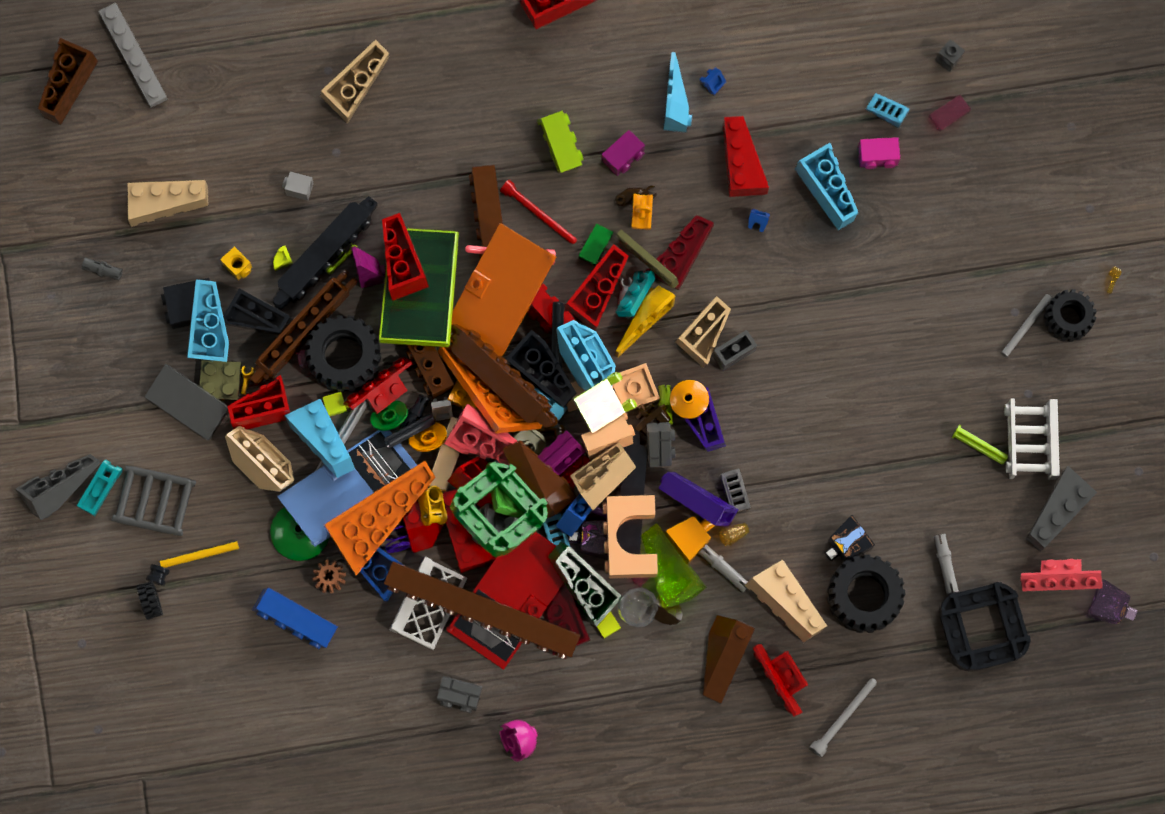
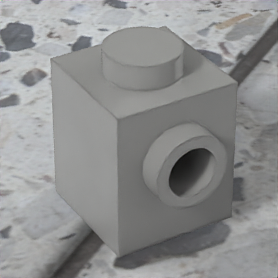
(298, 186)

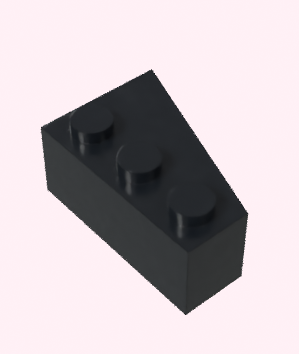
(254, 314)

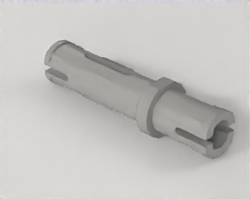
(946, 564)
(723, 567)

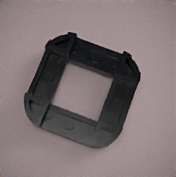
(1012, 621)

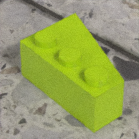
(561, 141)

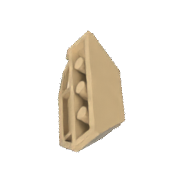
(259, 459)

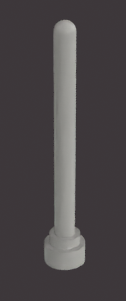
(819, 746)

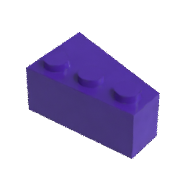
(707, 426)

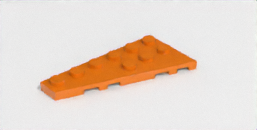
(493, 408)
(369, 522)

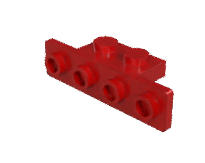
(383, 389)
(784, 675)

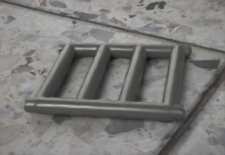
(157, 525)

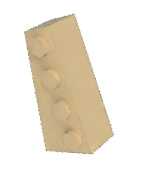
(352, 84)

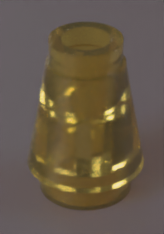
(732, 534)

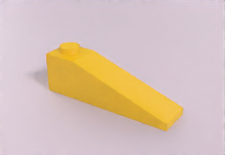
(653, 307)

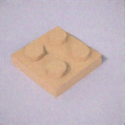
(637, 385)

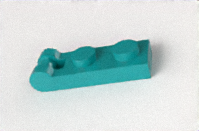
(635, 293)
(99, 488)

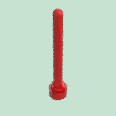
(510, 190)

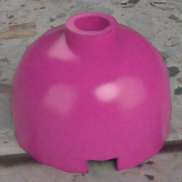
(519, 738)

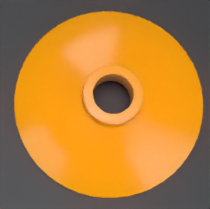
(694, 407)
(429, 438)

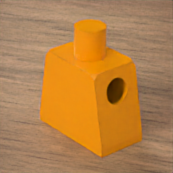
(690, 536)

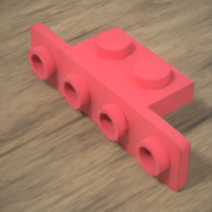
(1061, 576)

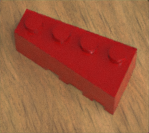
(594, 293)
(542, 310)

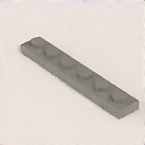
(133, 55)

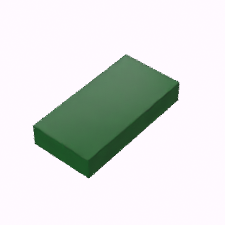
(595, 244)

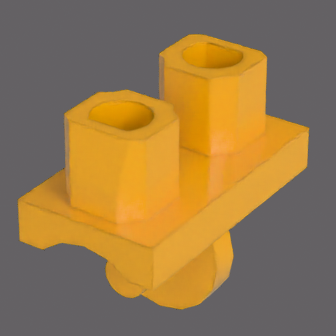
(642, 211)

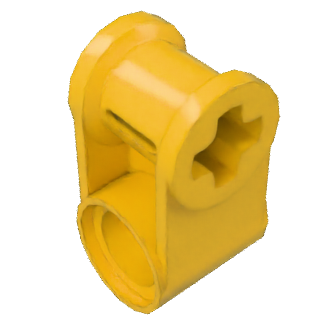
(432, 507)

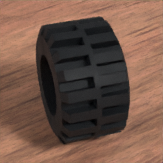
(1077, 302)

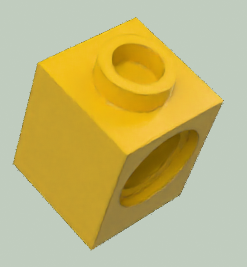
(233, 256)

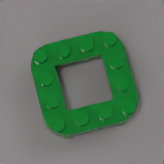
(479, 527)

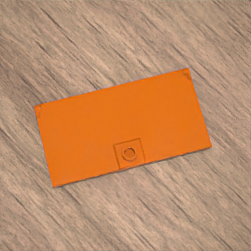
(502, 288)

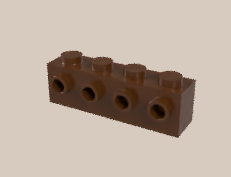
(430, 369)

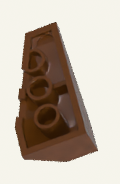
(540, 477)
(725, 650)

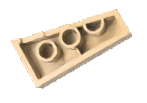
(160, 199)
(787, 600)

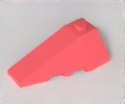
(476, 436)

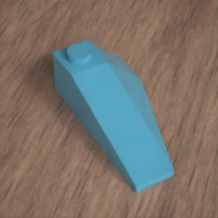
(677, 108)
(207, 328)

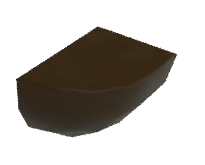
(666, 614)

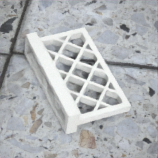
(408, 604)

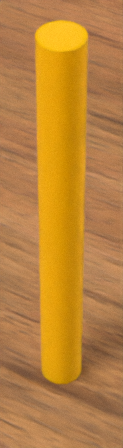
(199, 554)

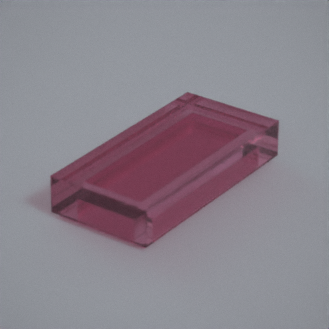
(949, 113)

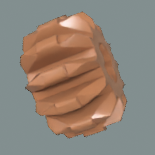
(321, 578)

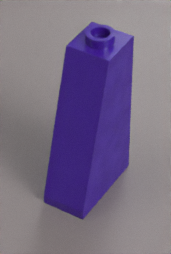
(698, 499)

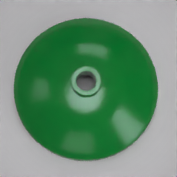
(290, 543)

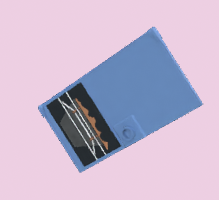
(325, 496)

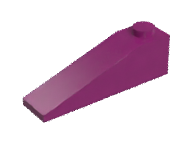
(367, 268)

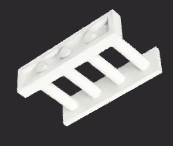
(1049, 429)

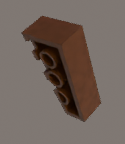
(66, 79)

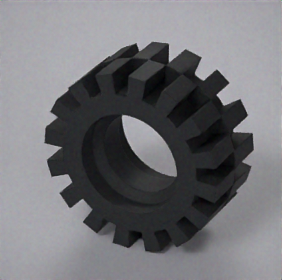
(149, 600)

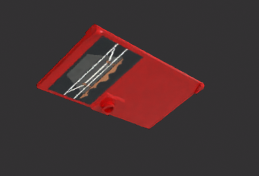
(520, 581)

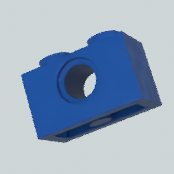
(574, 516)

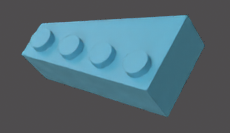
(828, 185)
(319, 433)

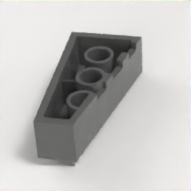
(1064, 502)

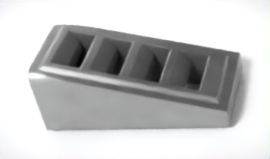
(730, 474)

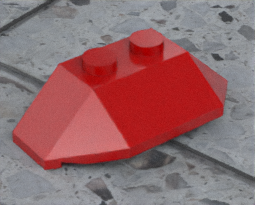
(419, 535)

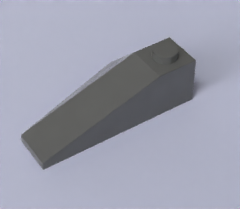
(50, 492)

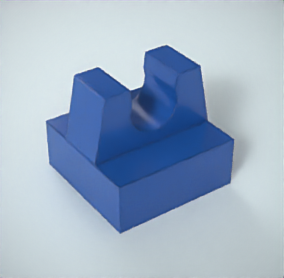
(713, 81)
(758, 217)

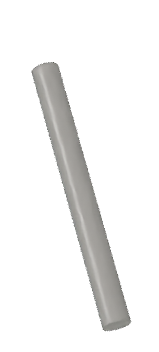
(1026, 325)

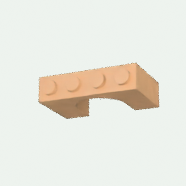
(606, 436)
(620, 563)

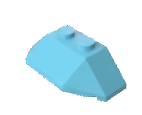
(584, 354)

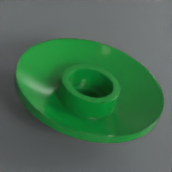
(390, 416)

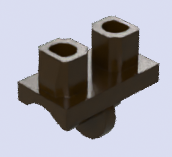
(659, 414)

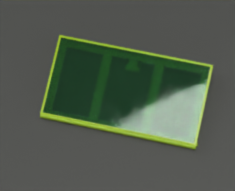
(427, 314)

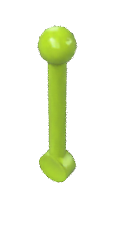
(331, 269)

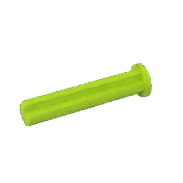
(980, 445)

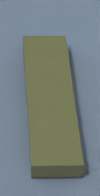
(647, 259)

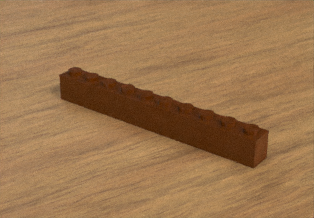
(481, 609)

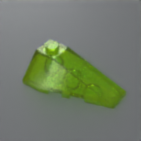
(675, 578)

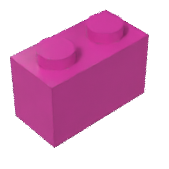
(879, 152)

